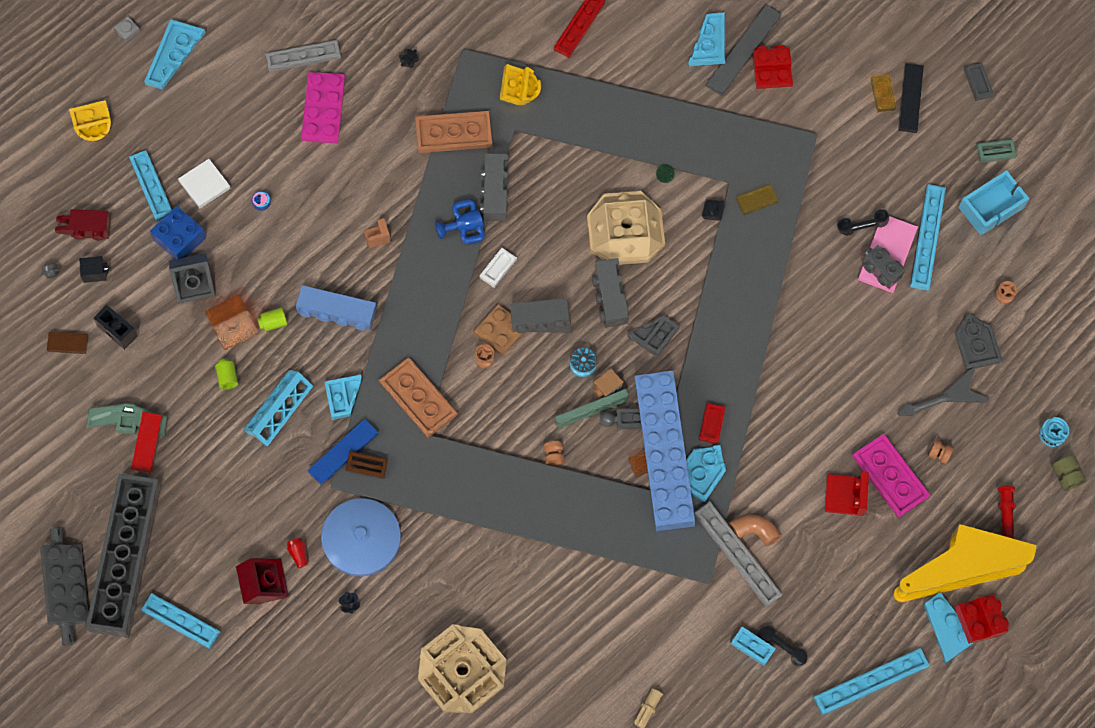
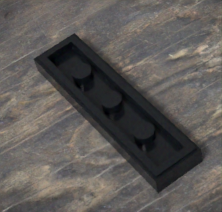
(911, 98)

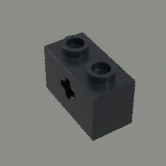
(115, 327)

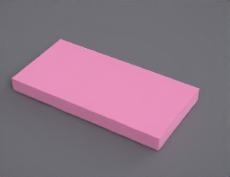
(897, 240)

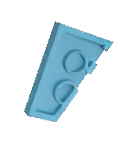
(711, 42)

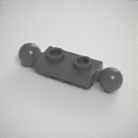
(624, 418)

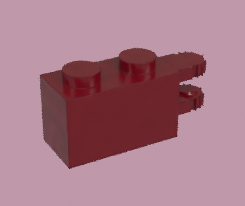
(85, 224)

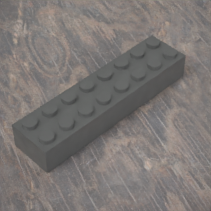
(123, 556)

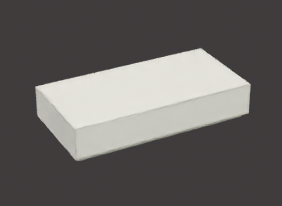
(498, 267)

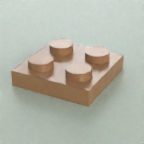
(497, 331)

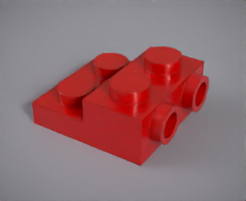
(772, 67)
(982, 618)

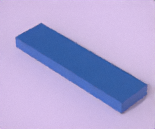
(338, 455)

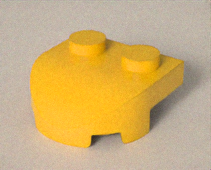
(519, 85)
(91, 120)

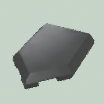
(977, 343)

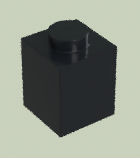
(93, 269)

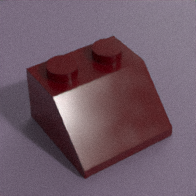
(261, 580)

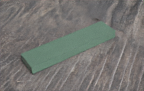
(591, 409)

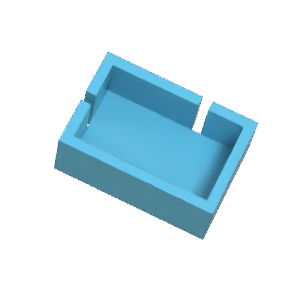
(993, 203)

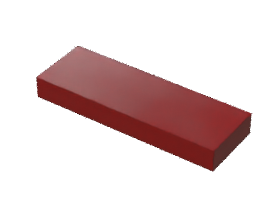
(146, 442)

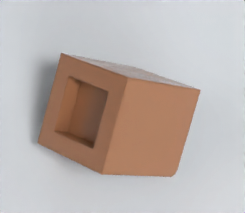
(377, 235)

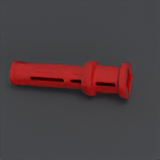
(1007, 506)

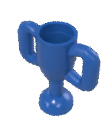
(466, 222)

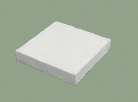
(204, 183)

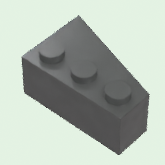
(495, 187)
(610, 293)
(541, 316)

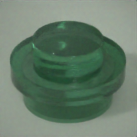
(665, 173)

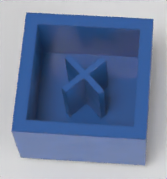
(178, 234)

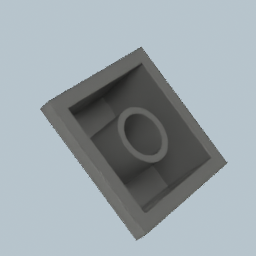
(191, 278)

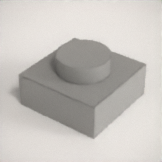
(126, 29)

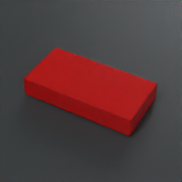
(712, 423)

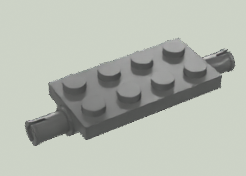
(64, 585)

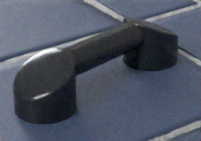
(880, 220)
(798, 656)

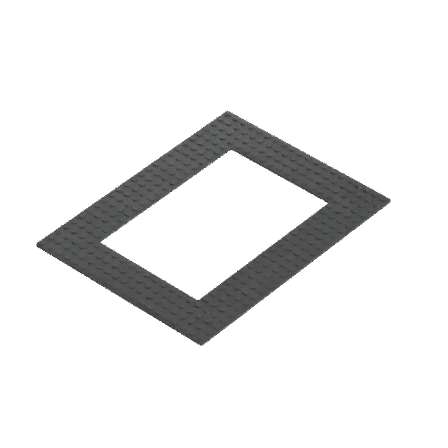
(722, 353)

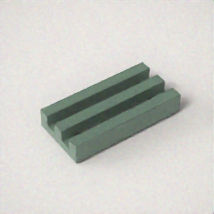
(997, 151)

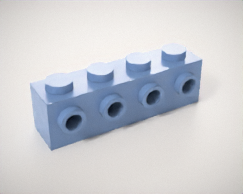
(336, 308)

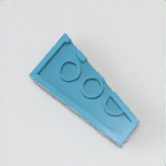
(172, 52)

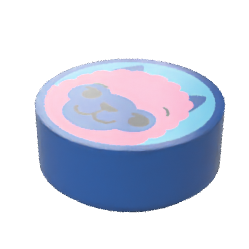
(261, 200)

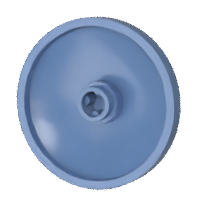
(361, 537)

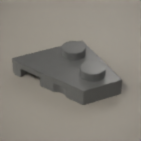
(655, 335)

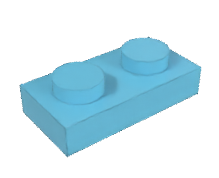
(753, 646)

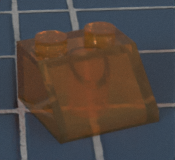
(231, 322)

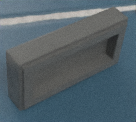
(978, 81)

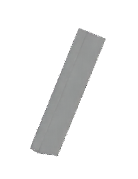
(303, 56)

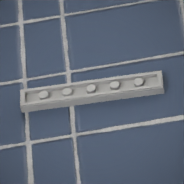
(738, 554)

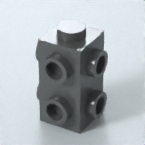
(883, 266)

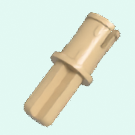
(648, 708)

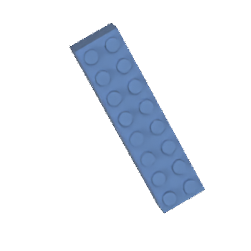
(664, 451)

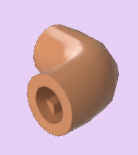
(755, 525)

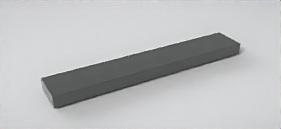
(743, 50)

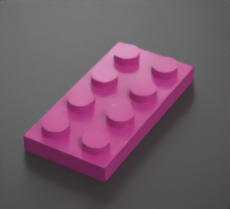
(323, 107)
(891, 476)

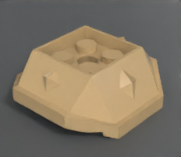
(630, 245)
(455, 649)

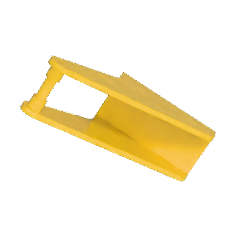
(970, 560)

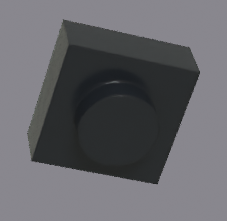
(713, 210)

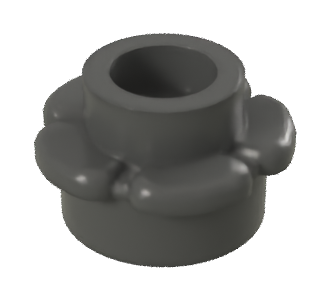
(50, 270)

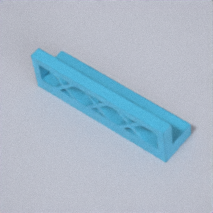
(274, 402)

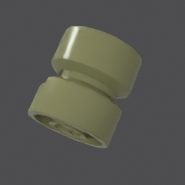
(1069, 474)

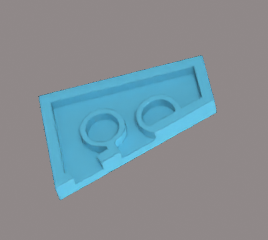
(946, 627)

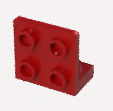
(847, 494)

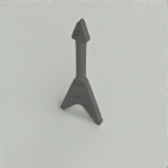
(956, 393)

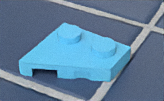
(342, 395)

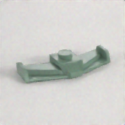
(125, 416)

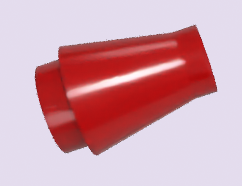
(298, 552)

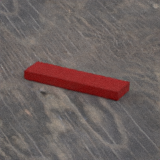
(578, 27)

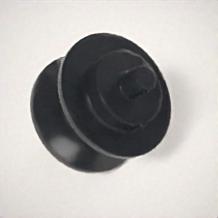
(408, 58)
(349, 602)

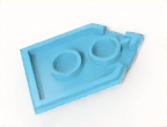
(705, 470)

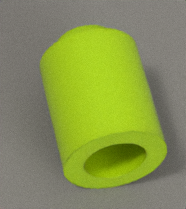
(272, 319)
(226, 374)

